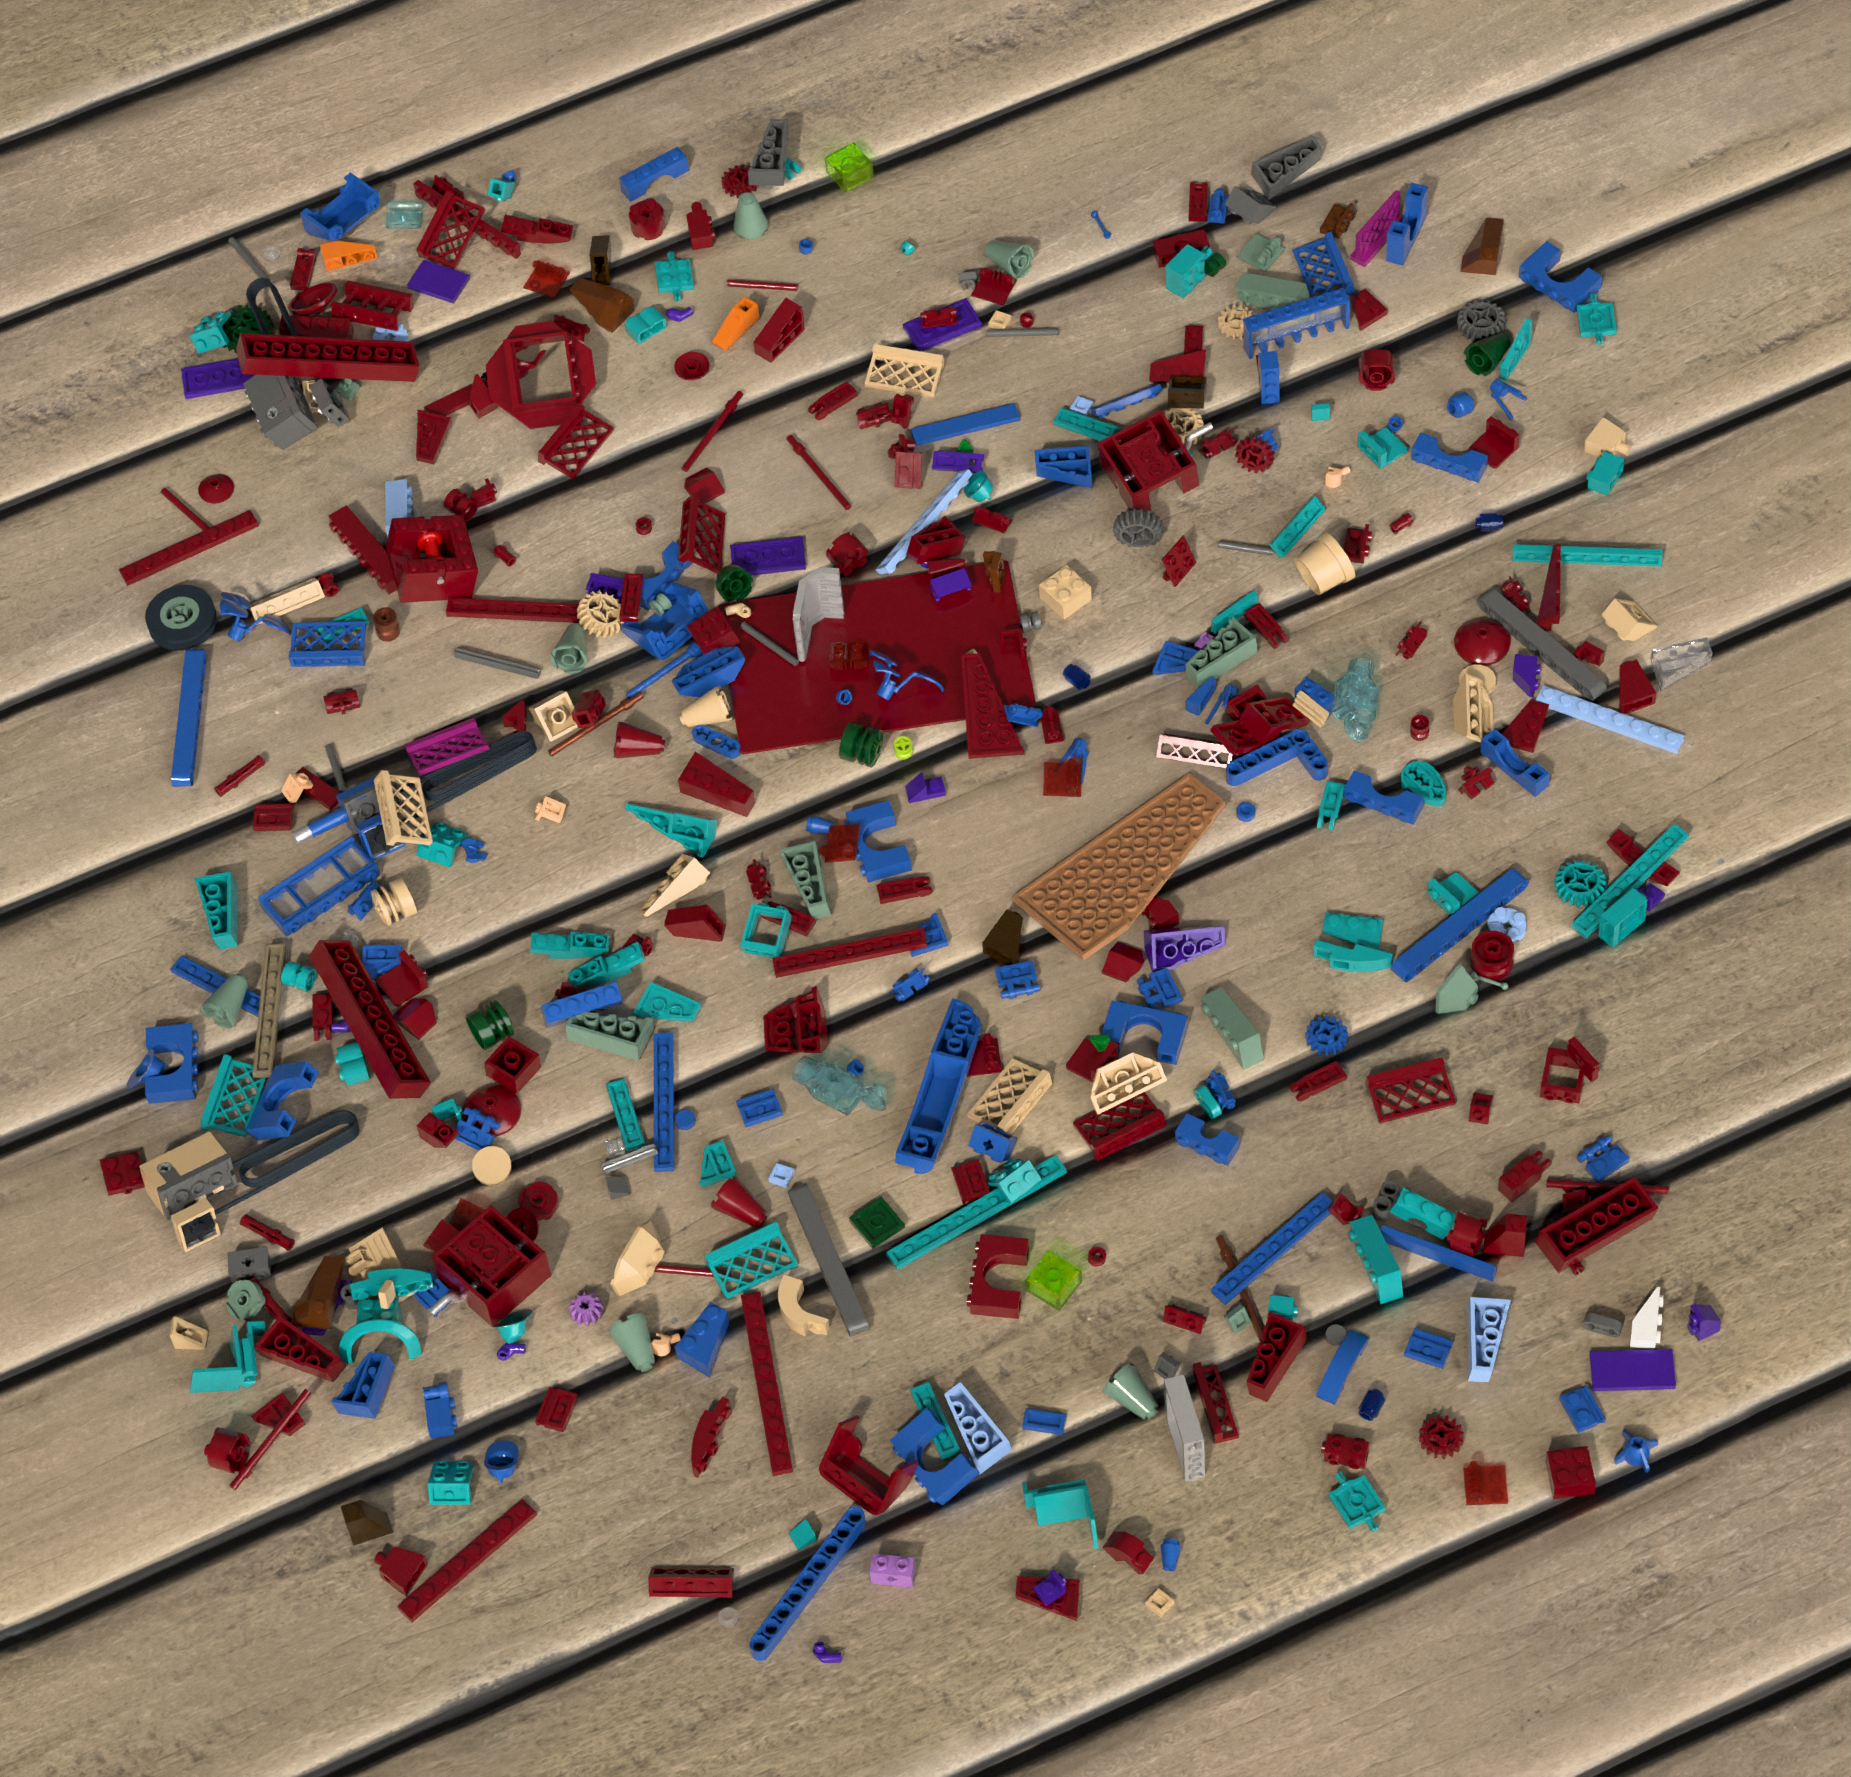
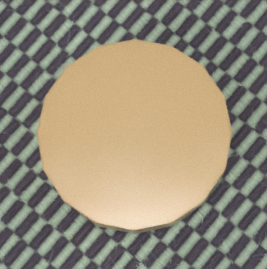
(1483, 673)
(491, 1165)

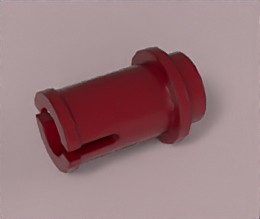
(1401, 523)
(502, 553)

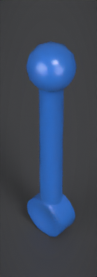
(1107, 234)

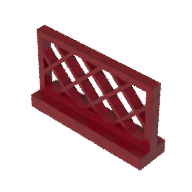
(439, 221)
(562, 436)
(690, 530)
(1406, 1074)
(1127, 1133)

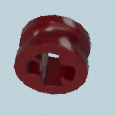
(645, 530)
(1096, 1250)

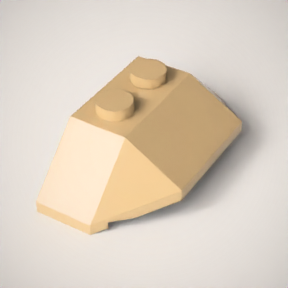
(1472, 709)
(1124, 1080)
(638, 1259)

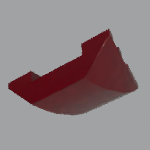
(797, 1026)

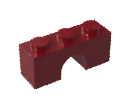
(1167, 248)

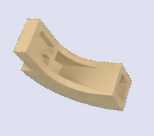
(796, 1318)

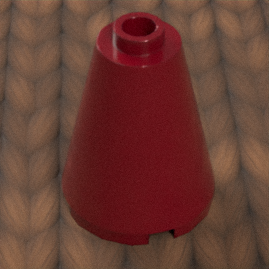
(636, 742)
(739, 1203)

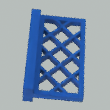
(1335, 260)
(340, 657)

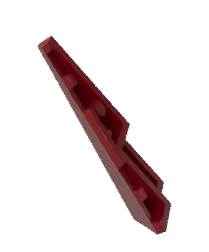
(1550, 603)

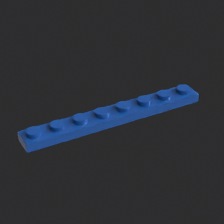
(664, 1101)
(1272, 1249)

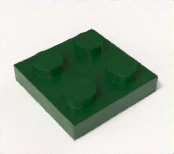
(876, 1222)

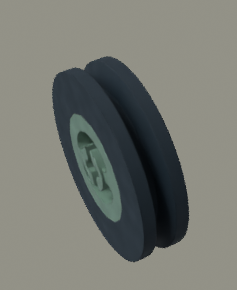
(190, 605)

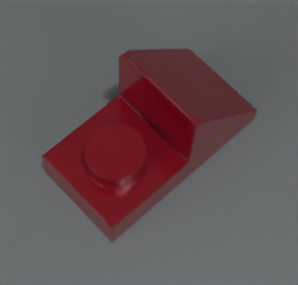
(516, 717)

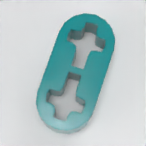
(1207, 1101)

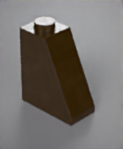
(601, 259)
(1005, 938)
(365, 1522)

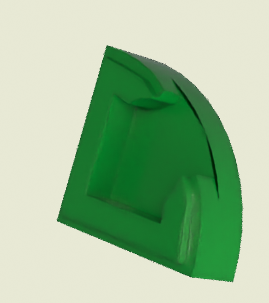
(965, 447)
(1100, 1041)

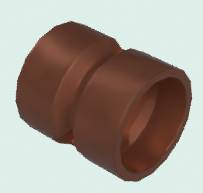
(386, 624)

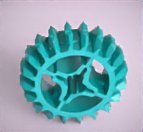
(1577, 889)

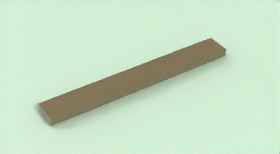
(269, 1010)

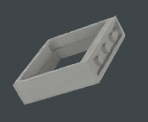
(1184, 1428)

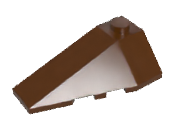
(1484, 249)
(606, 304)
(319, 1298)

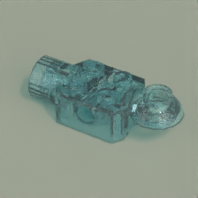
(1356, 699)
(836, 1087)

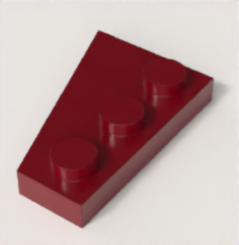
(1185, 365)
(1065, 1605)

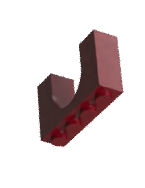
(991, 1252)

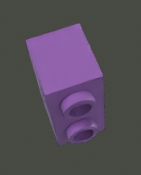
(892, 1570)

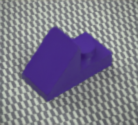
(922, 789)

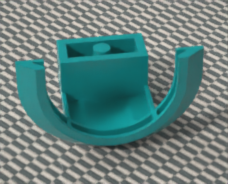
(374, 1318)

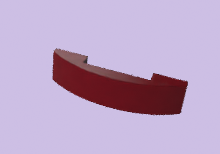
(1629, 853)

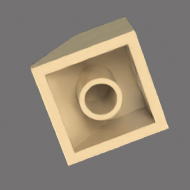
(1628, 619)
(554, 715)

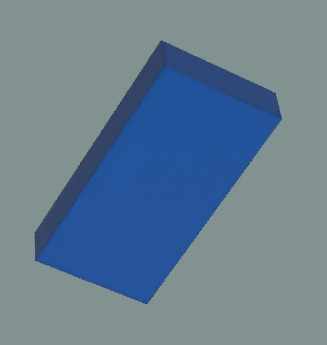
(1044, 1421)

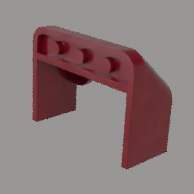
(856, 1477)

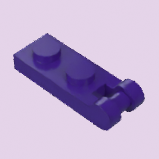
(956, 461)

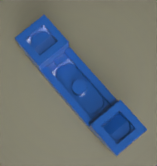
(1341, 1366)

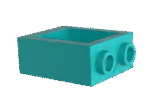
(1622, 917)
(764, 949)

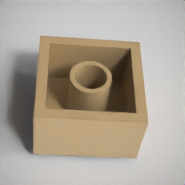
(1065, 592)

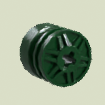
(861, 744)
(492, 1023)

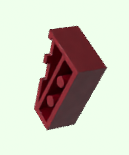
(780, 330)
(936, 542)

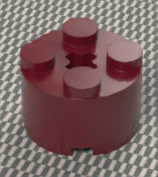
(647, 219)
(1376, 369)
(847, 553)
(1467, 1234)
(227, 1450)

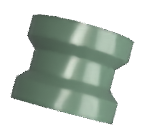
(660, 604)

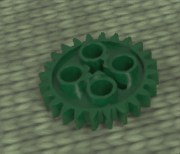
(244, 322)

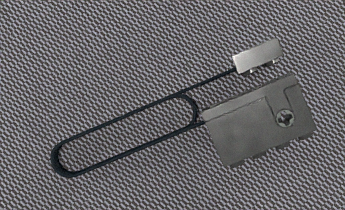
(279, 399)

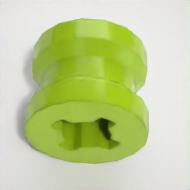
(903, 747)

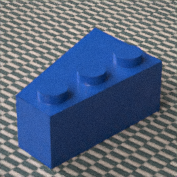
(1065, 465)
(703, 1339)
(366, 1388)

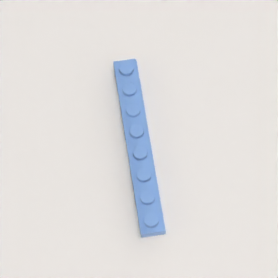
(930, 515)
(1611, 719)

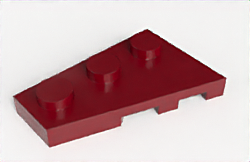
(430, 435)
(1527, 726)

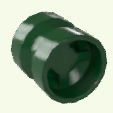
(1214, 264)

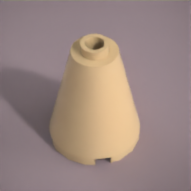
(707, 709)

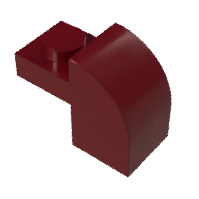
(1128, 1548)

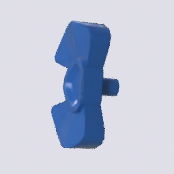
(471, 847)

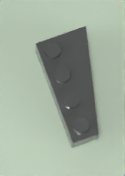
(1285, 165)

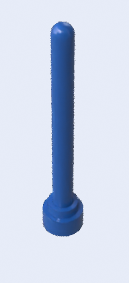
(692, 651)

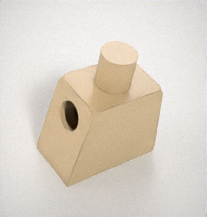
(1606, 438)

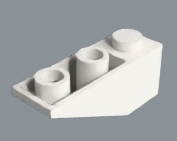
(1644, 1325)

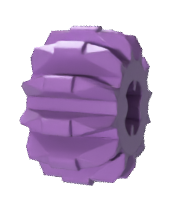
(585, 1308)

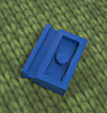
(759, 1108)
(432, 1295)
(1428, 1348)
(1582, 1409)

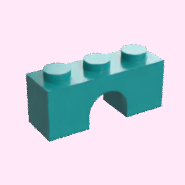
(1411, 1205)

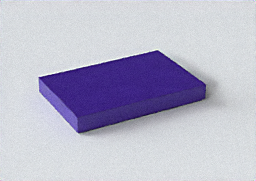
(438, 281)

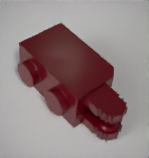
(699, 227)
(1522, 1176)

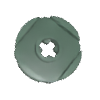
(254, 1301)

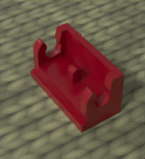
(1237, 705)

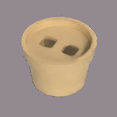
(1324, 564)

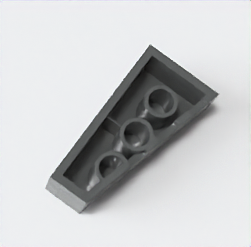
(771, 158)

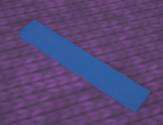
(965, 424)
(211, 981)
(1438, 1253)

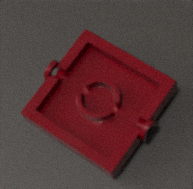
(122, 1173)

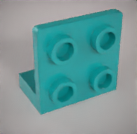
(1381, 447)
(450, 1483)

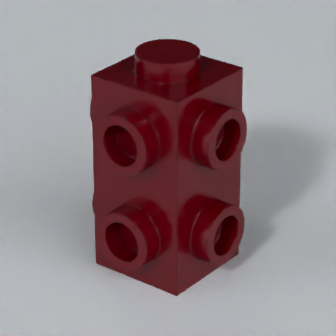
(588, 709)
(1345, 1451)

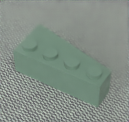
(1269, 291)
(1221, 654)
(808, 876)
(1233, 1027)
(611, 1033)

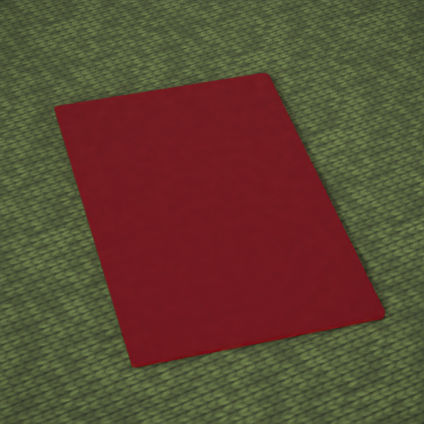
(896, 616)

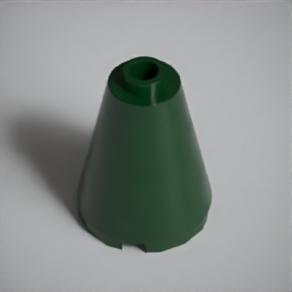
(1486, 353)

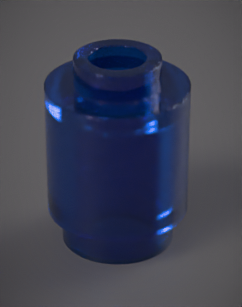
(1489, 522)
(1077, 676)
(1371, 1404)

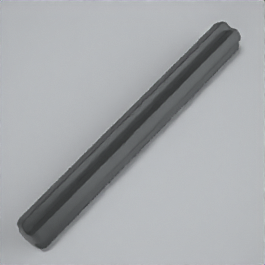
(497, 663)

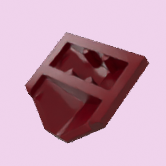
(704, 484)
(1123, 962)
(416, 1017)

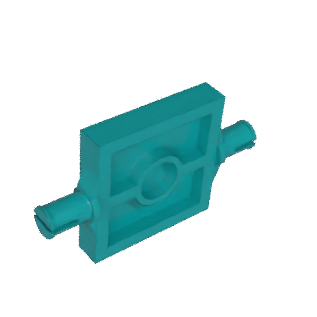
(674, 276)
(1596, 319)
(1356, 1502)

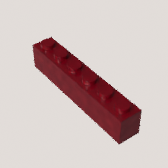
(364, 546)

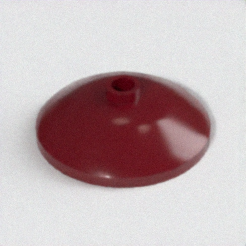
(313, 299)
(1480, 648)
(505, 1106)

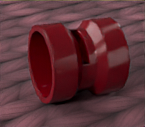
(1419, 727)

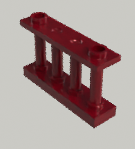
(374, 295)

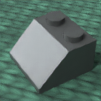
(1249, 205)

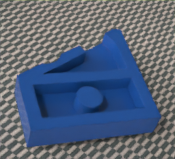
(1173, 658)
(934, 936)
(380, 958)

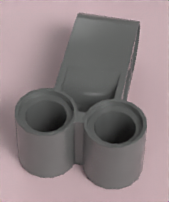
(1386, 1200)

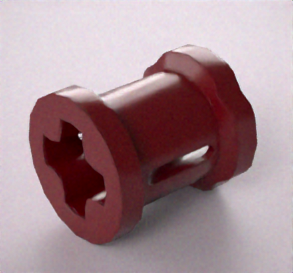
(327, 582)

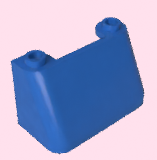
(342, 213)
(668, 632)

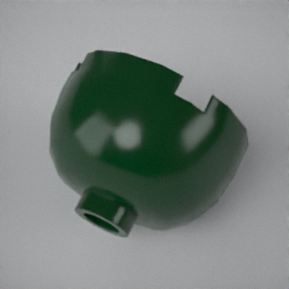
(733, 583)

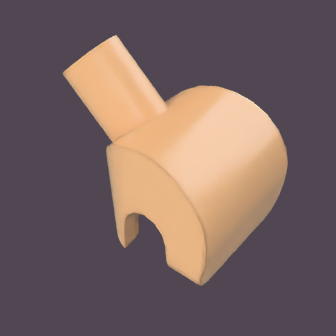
(1334, 476)
(663, 1344)

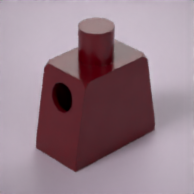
(401, 1568)

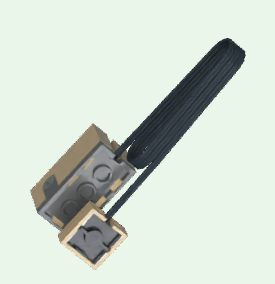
(201, 1169)

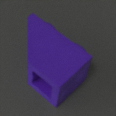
(1525, 673)
(1703, 1321)

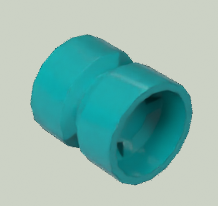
(297, 975)

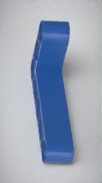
(1256, 763)

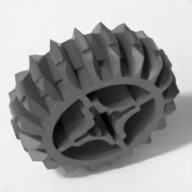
(1480, 317)
(1138, 528)

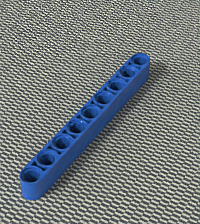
(189, 718)
(1459, 925)
(807, 1592)

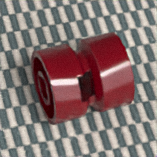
(460, 504)

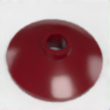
(691, 366)
(216, 488)
(526, 1217)

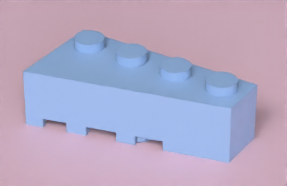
(397, 501)
(1484, 1332)
(979, 1432)

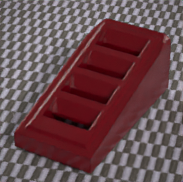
(942, 567)

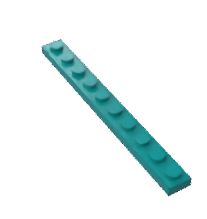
(967, 1218)

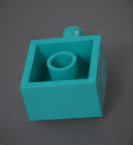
(1186, 270)

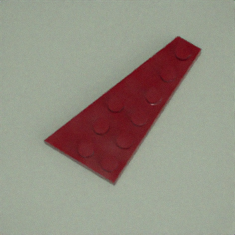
(986, 720)

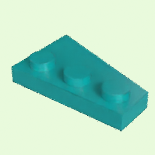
(1517, 350)
(1354, 929)
(666, 1005)

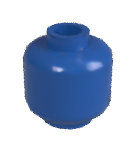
(1460, 404)

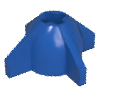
(1635, 1450)

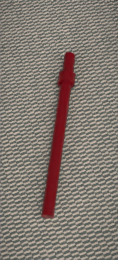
(730, 406)
(799, 449)
(1567, 1185)
(245, 1471)

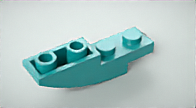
(569, 947)
(1359, 959)
(605, 970)
(404, 1281)

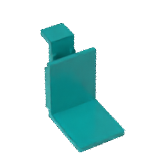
(242, 1362)
(1061, 1504)

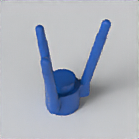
(1501, 389)
(1229, 693)
(1077, 750)

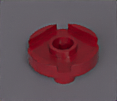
(546, 1193)

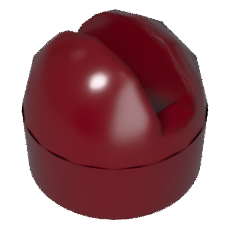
(1026, 320)

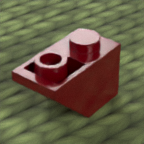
(480, 398)
(1161, 914)
(436, 1131)

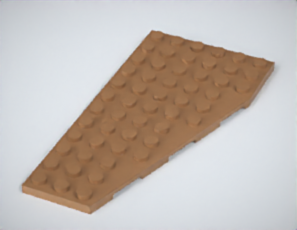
(1118, 873)

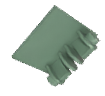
(1261, 252)

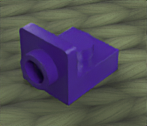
(1653, 895)
(1051, 1588)

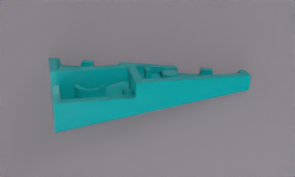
(688, 829)

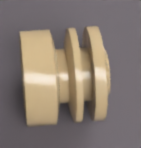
(394, 901)

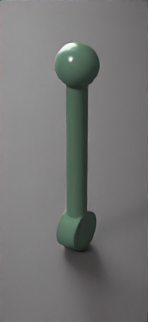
(1473, 975)

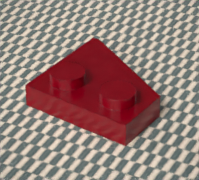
(1367, 309)
(273, 1413)

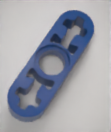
(720, 748)

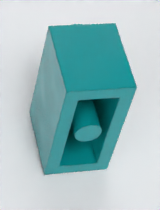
(1605, 473)

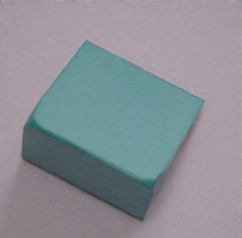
(803, 1535)

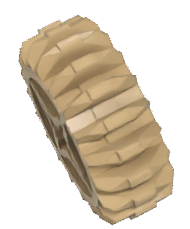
(1184, 422)
(597, 619)

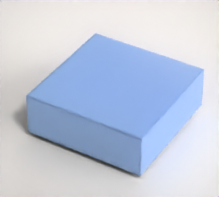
(1081, 406)
(781, 1175)

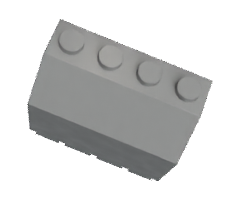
(816, 598)

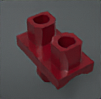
(901, 410)
(873, 416)
(902, 445)
(341, 701)
(1483, 778)

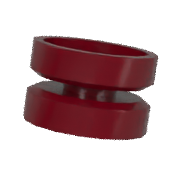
(1492, 955)

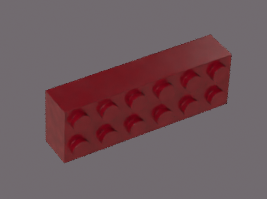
(1596, 1224)

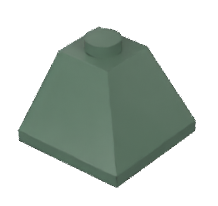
(1456, 992)

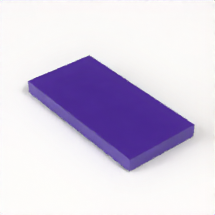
(929, 337)
(213, 378)
(770, 556)
(1632, 1370)

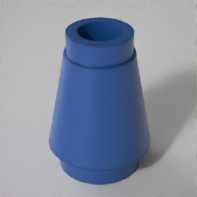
(818, 825)
(1170, 1552)

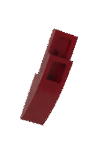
(537, 232)
(705, 1439)

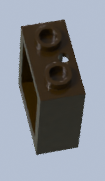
(1187, 394)

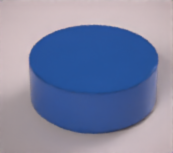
(1245, 812)
(685, 1119)

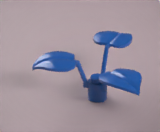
(232, 605)
(888, 686)

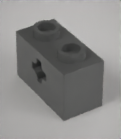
(249, 1264)

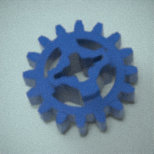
(1325, 1037)

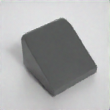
(617, 1187)

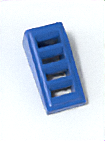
(1198, 700)

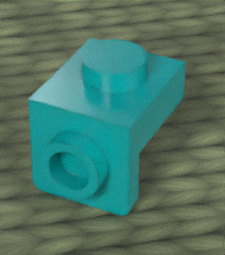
(447, 1109)

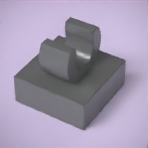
(968, 277)
(1166, 1366)

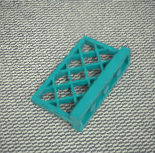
(217, 1096)
(747, 1244)

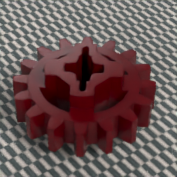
(737, 181)
(1255, 453)
(1442, 1427)

